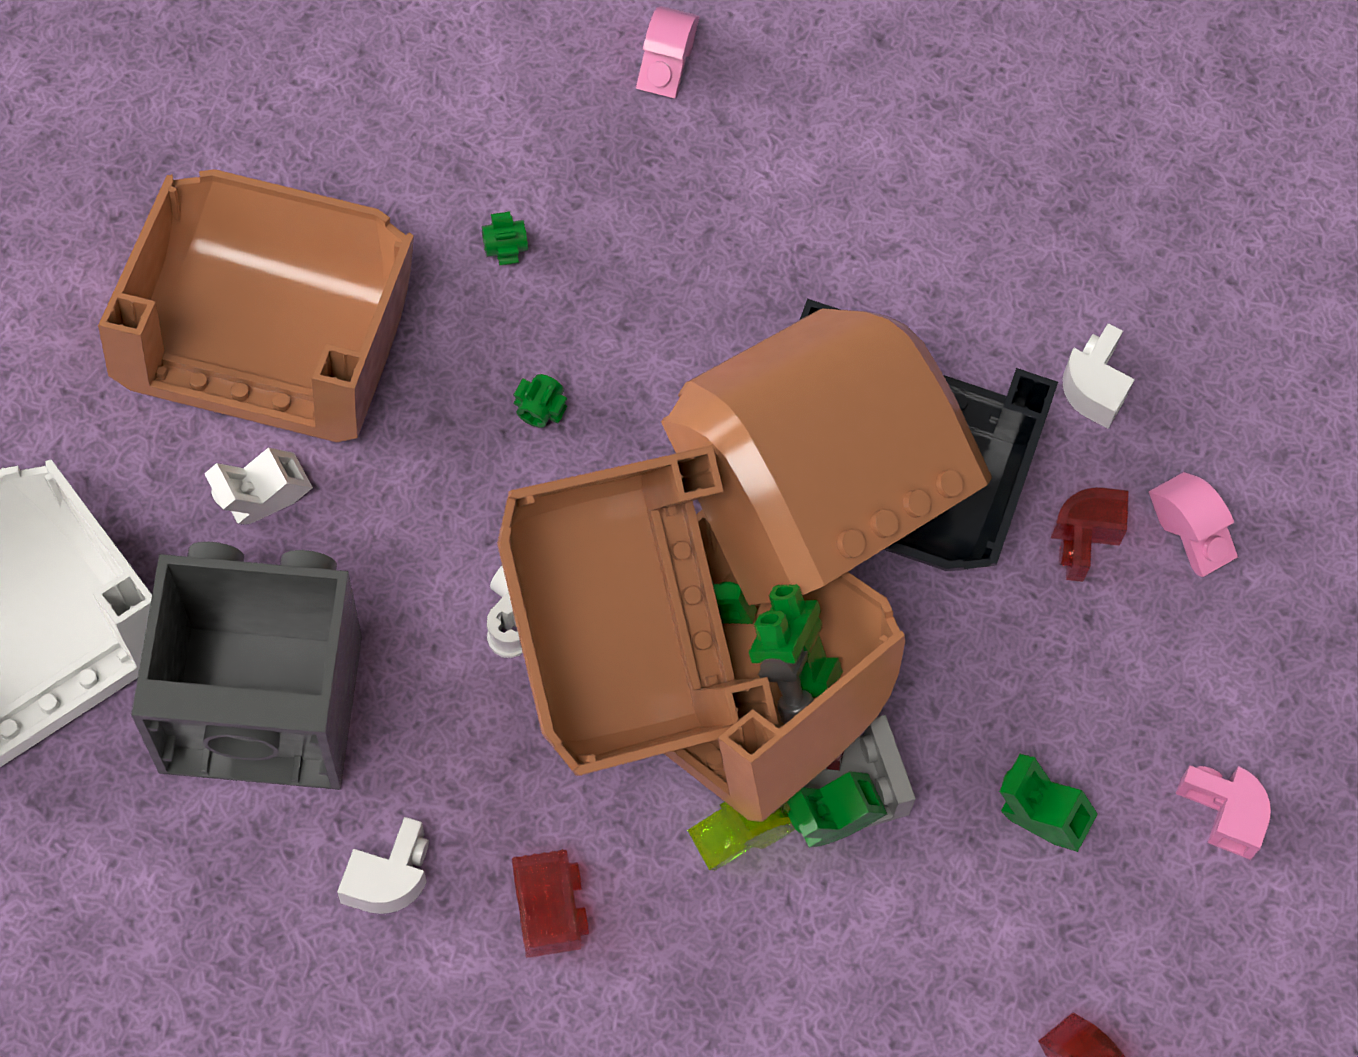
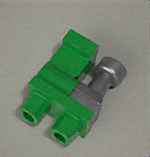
(793, 650)

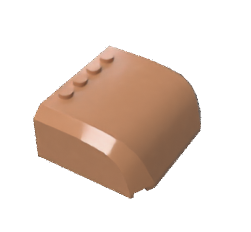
(259, 303)
(825, 447)
(623, 612)
(764, 763)

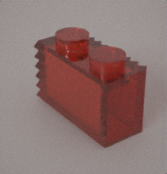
(547, 903)

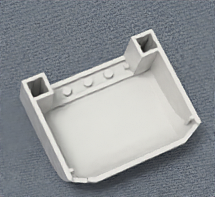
(66, 609)

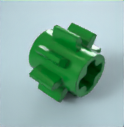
(504, 238)
(540, 400)

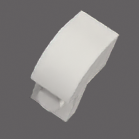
(1092, 385)
(261, 487)
(386, 884)

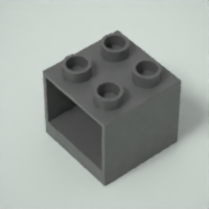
(249, 667)

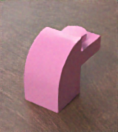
(665, 51)
(1201, 519)
(1240, 804)

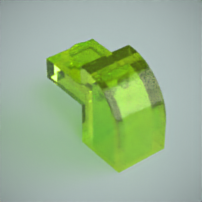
(730, 834)

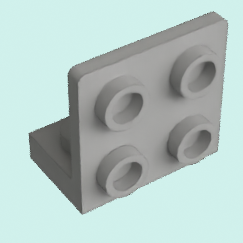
(879, 757)

